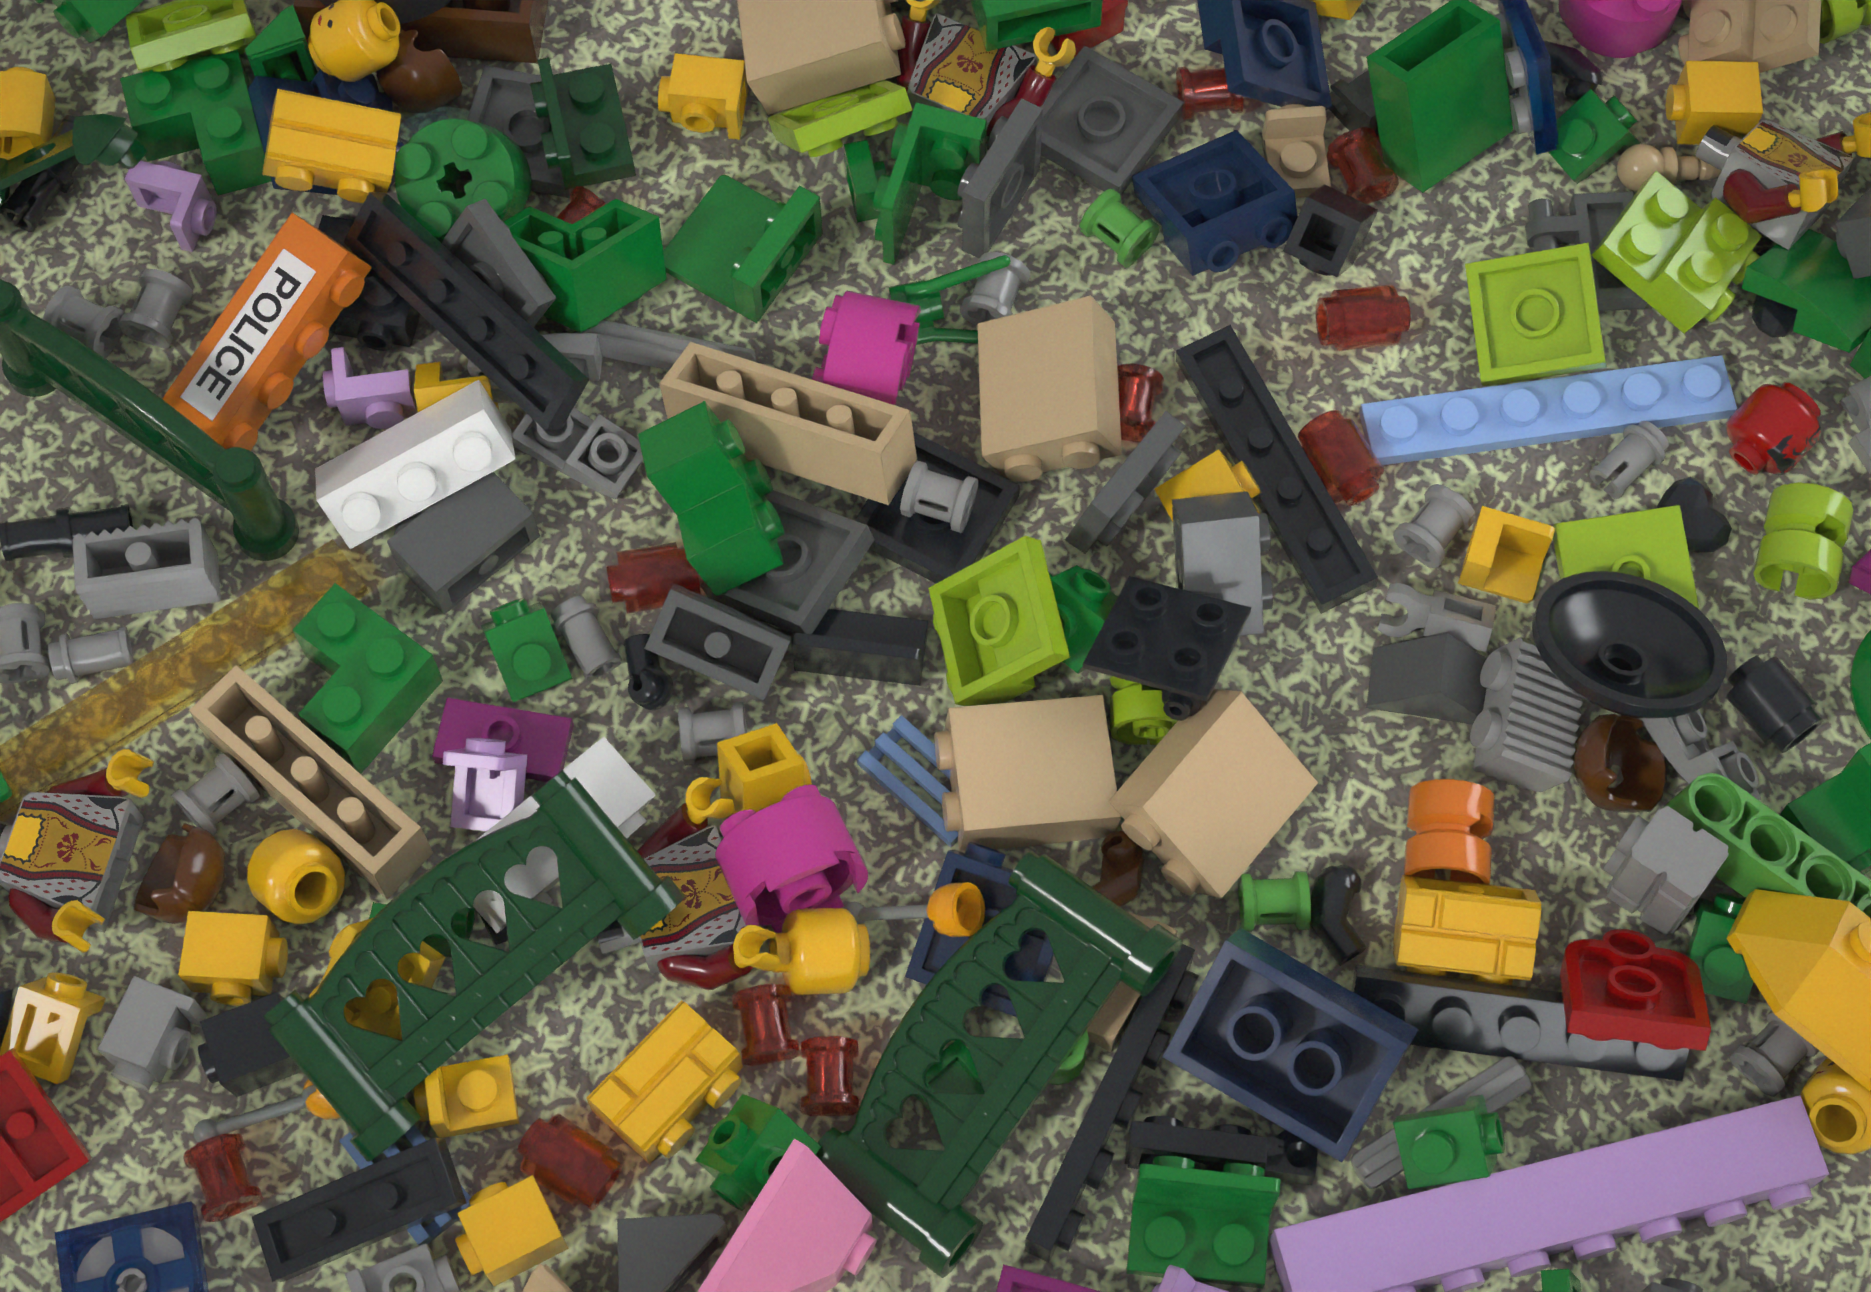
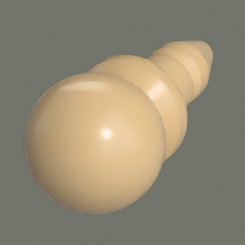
(1643, 160)

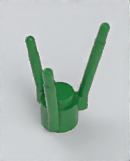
(928, 297)

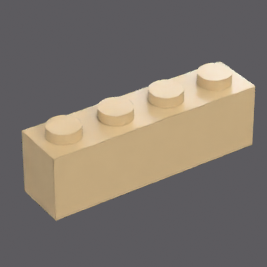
(798, 421)
(312, 782)

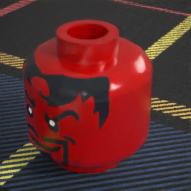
(1773, 429)

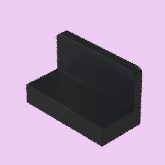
(863, 647)

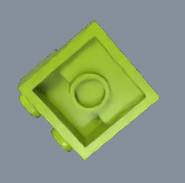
(188, 30)
(1678, 252)
(998, 624)

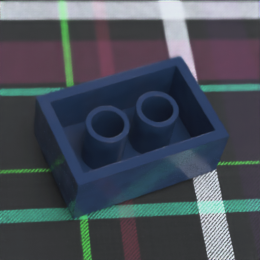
(1289, 1043)

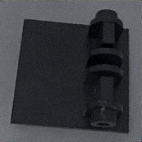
(1168, 642)

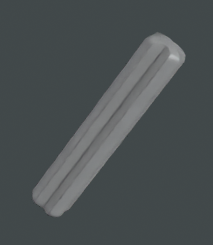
(652, 346)
(1498, 1084)

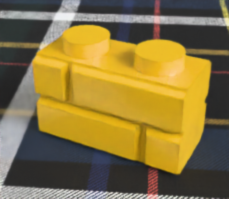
(330, 145)
(1466, 929)
(667, 1084)

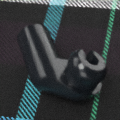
(1574, 64)
(648, 682)
(1329, 909)

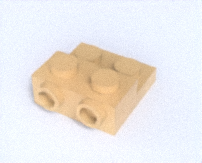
(1751, 31)

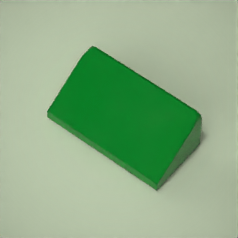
(282, 50)

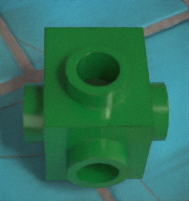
(1083, 607)
(748, 1148)

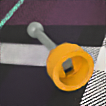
(953, 908)
(310, 1099)

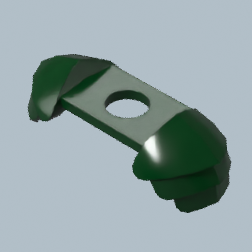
(92, 139)

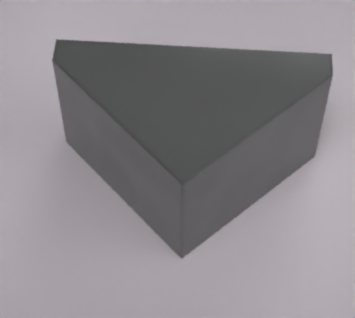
(1428, 679)
(665, 1250)

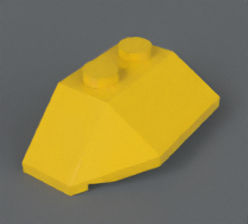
(1812, 970)

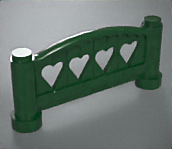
(47, 359)
(1095, 949)
(371, 1072)

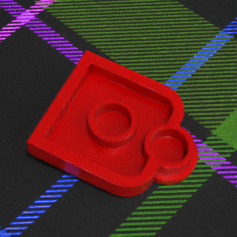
(1633, 992)

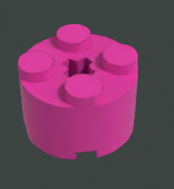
(1619, 26)
(869, 345)
(789, 858)

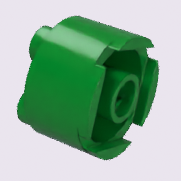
(432, 165)

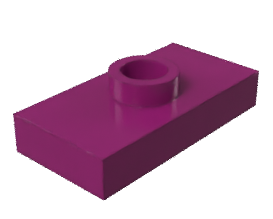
(535, 734)

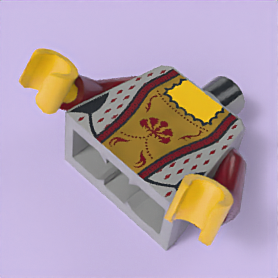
(952, 71)
(1780, 176)
(73, 850)
(704, 935)

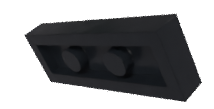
(358, 1209)

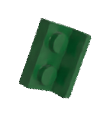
(586, 124)

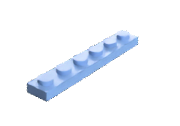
(1547, 410)

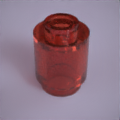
(1362, 317)
(1341, 457)
(647, 575)
(568, 1161)

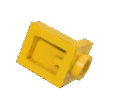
(50, 1024)
(468, 1097)

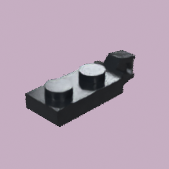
(1280, 1156)

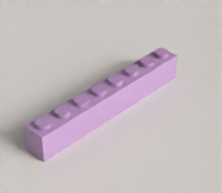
(1559, 1206)

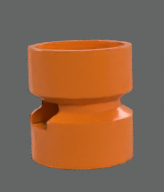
(1450, 830)

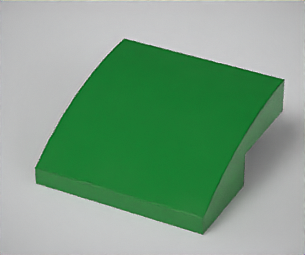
(1819, 285)

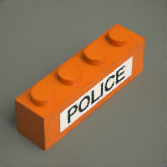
(267, 334)

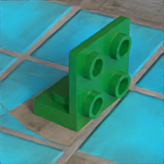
(929, 153)
(744, 245)
(1201, 1221)

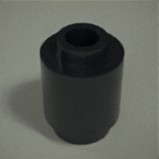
(1773, 702)

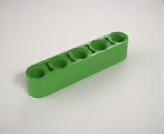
(1788, 856)

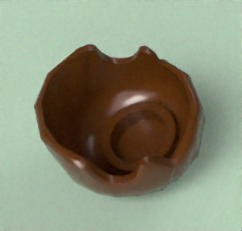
(419, 78)
(1615, 741)
(182, 876)

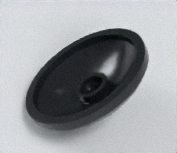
(1629, 645)

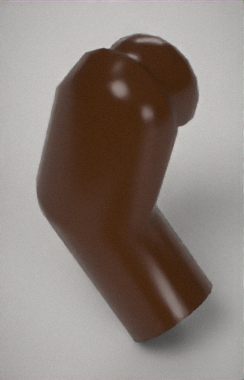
(1120, 868)

